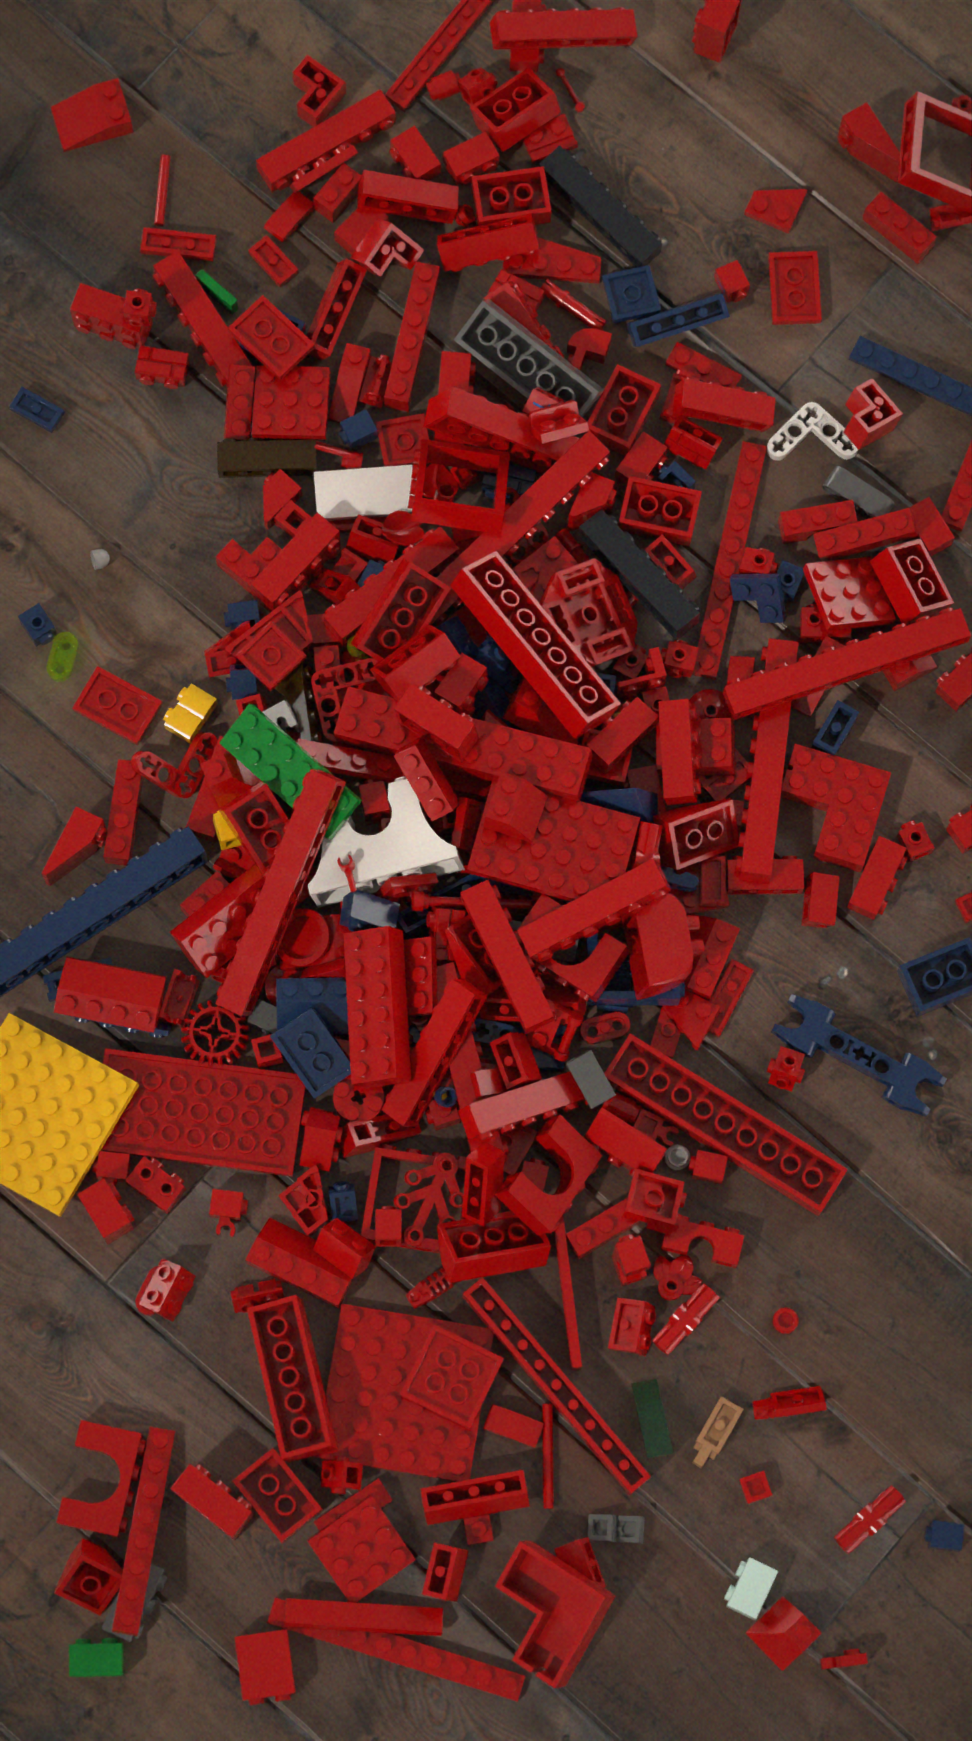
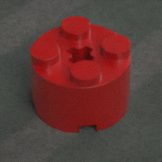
(351, 1111)

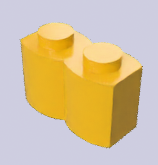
(190, 713)

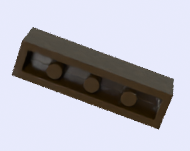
(262, 458)

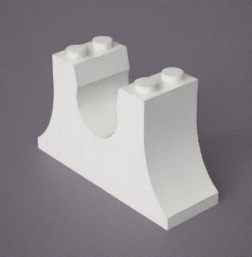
(401, 849)

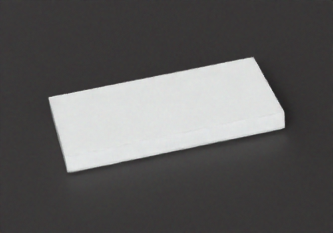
(362, 492)

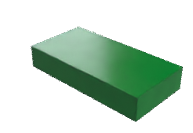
(217, 292)

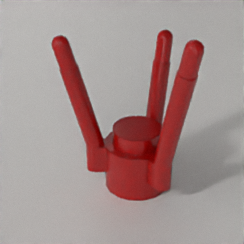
(349, 460)

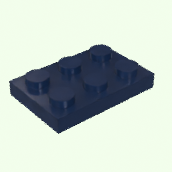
(312, 1052)

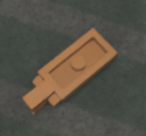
(716, 1430)

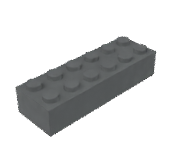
(524, 358)

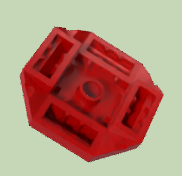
(598, 595)

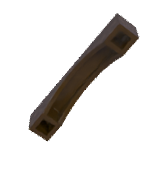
(300, 694)

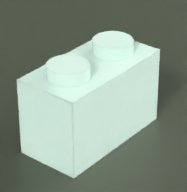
(751, 1588)

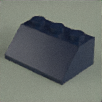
(628, 801)
(324, 994)

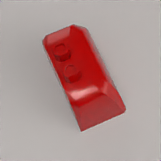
(661, 946)

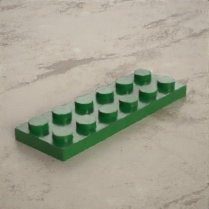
(280, 761)

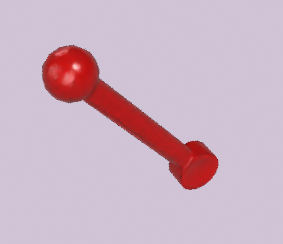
(579, 106)

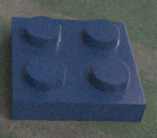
(631, 294)

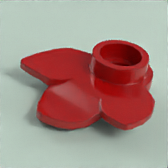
(676, 1273)

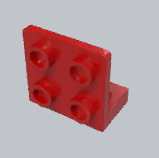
(654, 678)

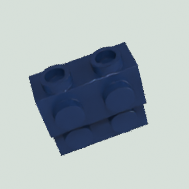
(498, 664)

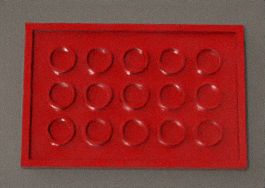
(570, 854)

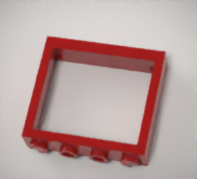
(910, 152)
(457, 514)
(413, 1156)

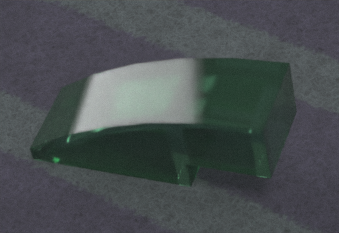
(652, 1419)

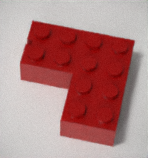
(848, 794)
(566, 1609)

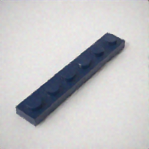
(912, 374)

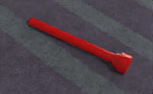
(422, 901)

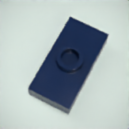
(36, 409)

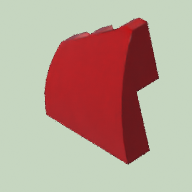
(307, 1201)

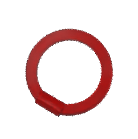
(326, 936)

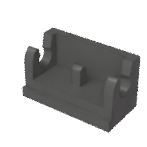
(590, 1078)

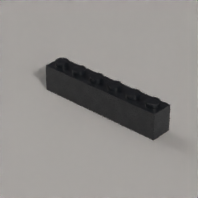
(601, 208)
(639, 574)

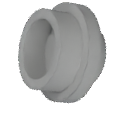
(677, 1157)

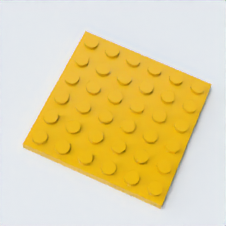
(53, 1113)

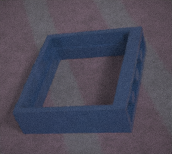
(628, 997)

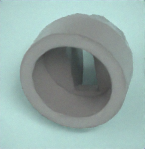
(99, 558)

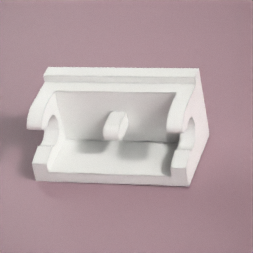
(283, 716)

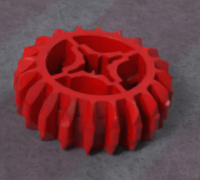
(203, 1032)

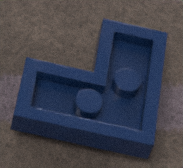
(765, 590)

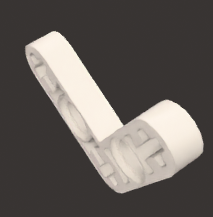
(814, 425)

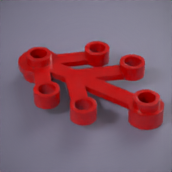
(431, 1194)

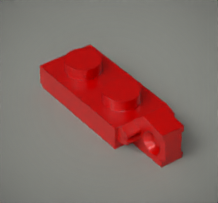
(790, 1403)

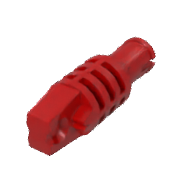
(429, 1288)

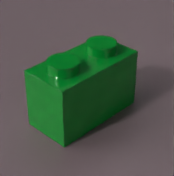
(96, 1659)

